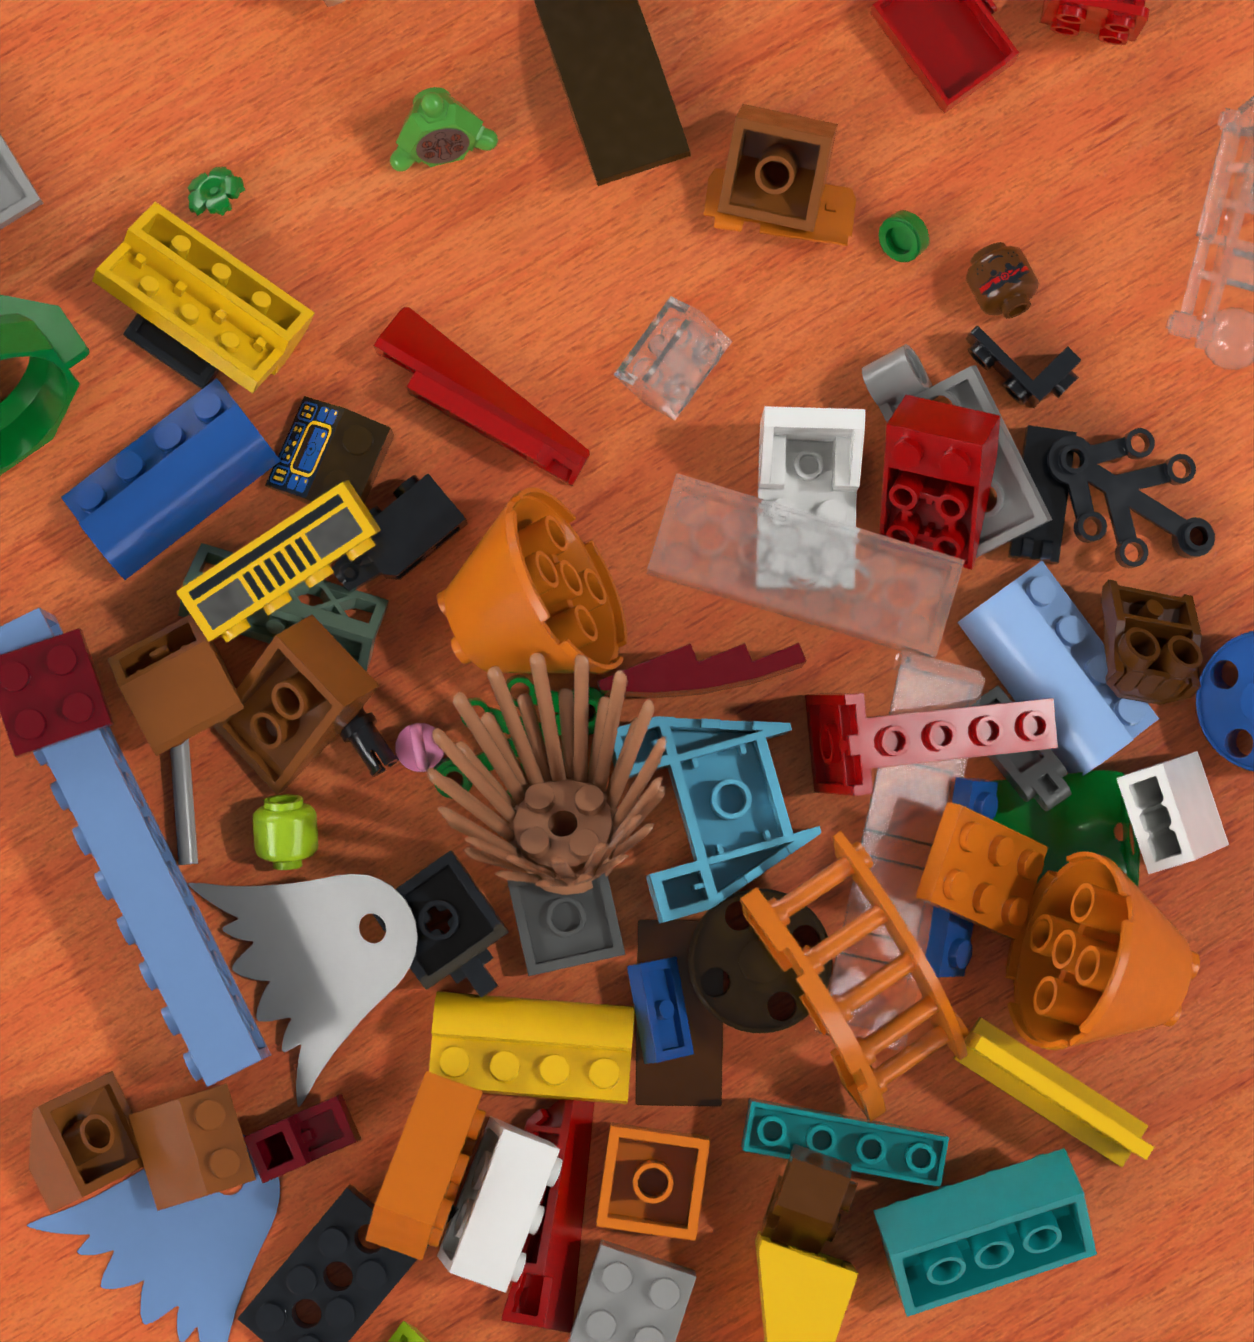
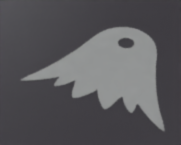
(316, 956)

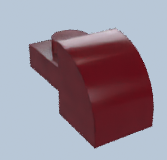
(302, 1138)

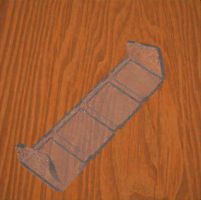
(899, 837)

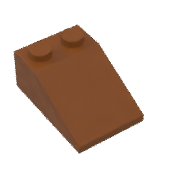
(295, 702)

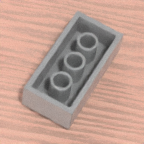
(632, 1298)

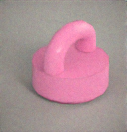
(417, 749)

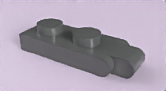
(1030, 773)

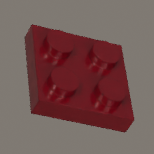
(50, 693)

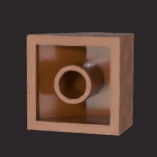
(777, 167)
(192, 1147)

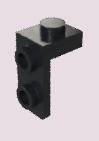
(1054, 378)

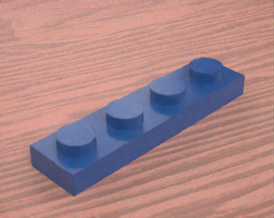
(950, 936)

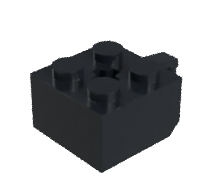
(473, 927)

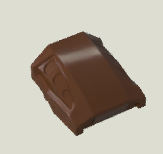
(1150, 644)

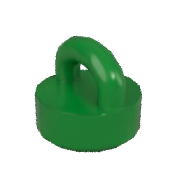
(903, 236)

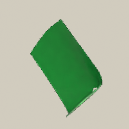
(1077, 823)

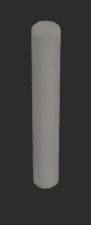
(184, 804)

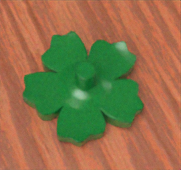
(214, 191)

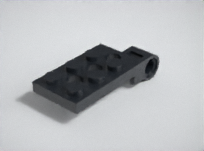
(305, 1277)

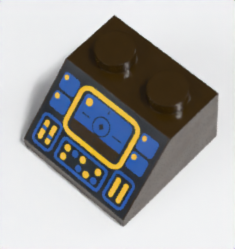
(328, 448)

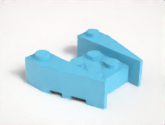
(726, 805)

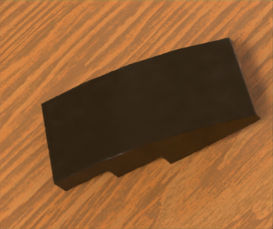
(613, 85)

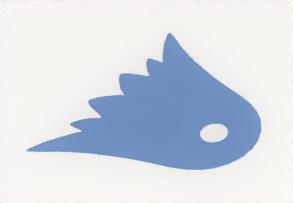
(185, 1254)

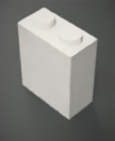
(1172, 812)

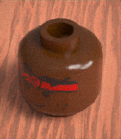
(1002, 280)

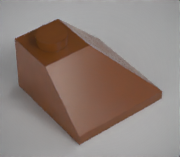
(82, 1142)

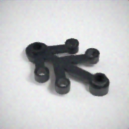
(1124, 494)

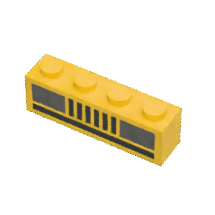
(279, 561)

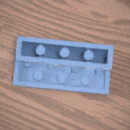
(1049, 650)

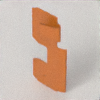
(829, 228)

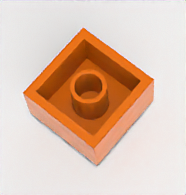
(653, 1181)

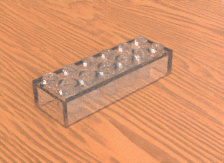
(805, 567)

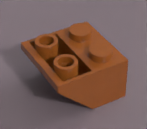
(175, 684)

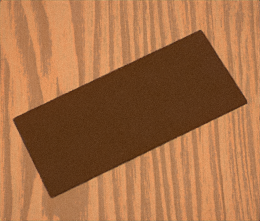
(696, 1077)

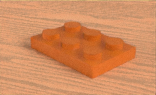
(981, 871)

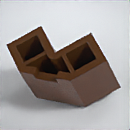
(809, 1200)

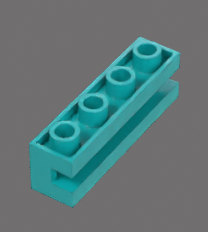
(868, 1146)

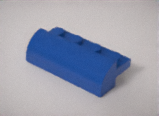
(170, 479)

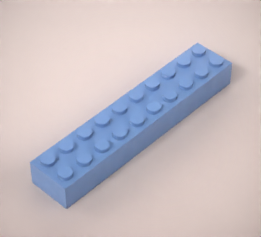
(148, 889)

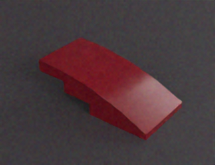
(682, 675)

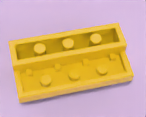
(204, 297)
(533, 1046)

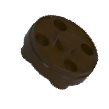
(750, 968)

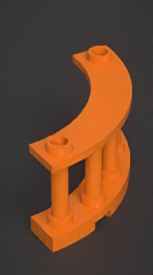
(833, 1012)

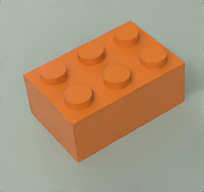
(427, 1167)

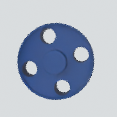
(1227, 709)

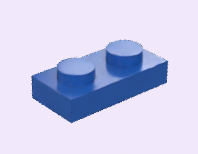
(660, 1010)

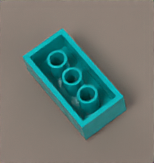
(986, 1232)

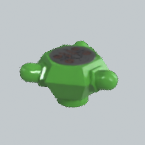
(439, 132)

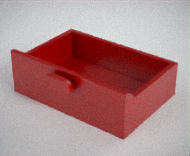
(947, 44)

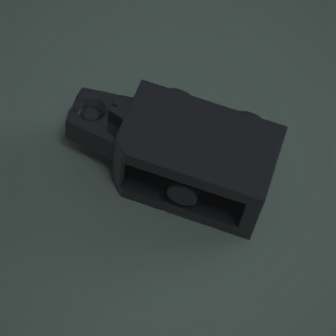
(409, 533)

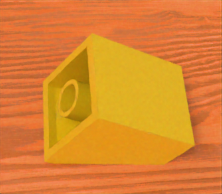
(801, 1292)

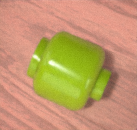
(285, 831)

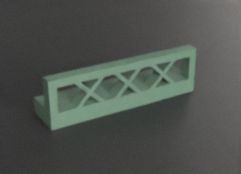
(354, 635)

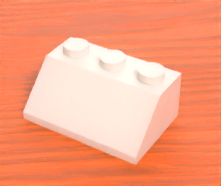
(499, 1205)

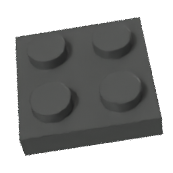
(565, 929)

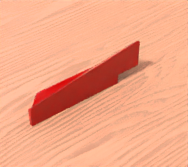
(476, 397)
(549, 1278)

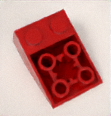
(938, 476)

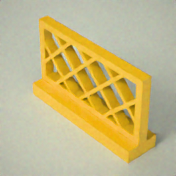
(1054, 1094)

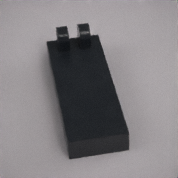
(1044, 541)

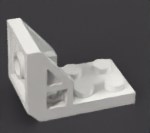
(812, 459)

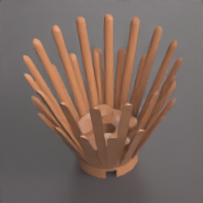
(561, 818)

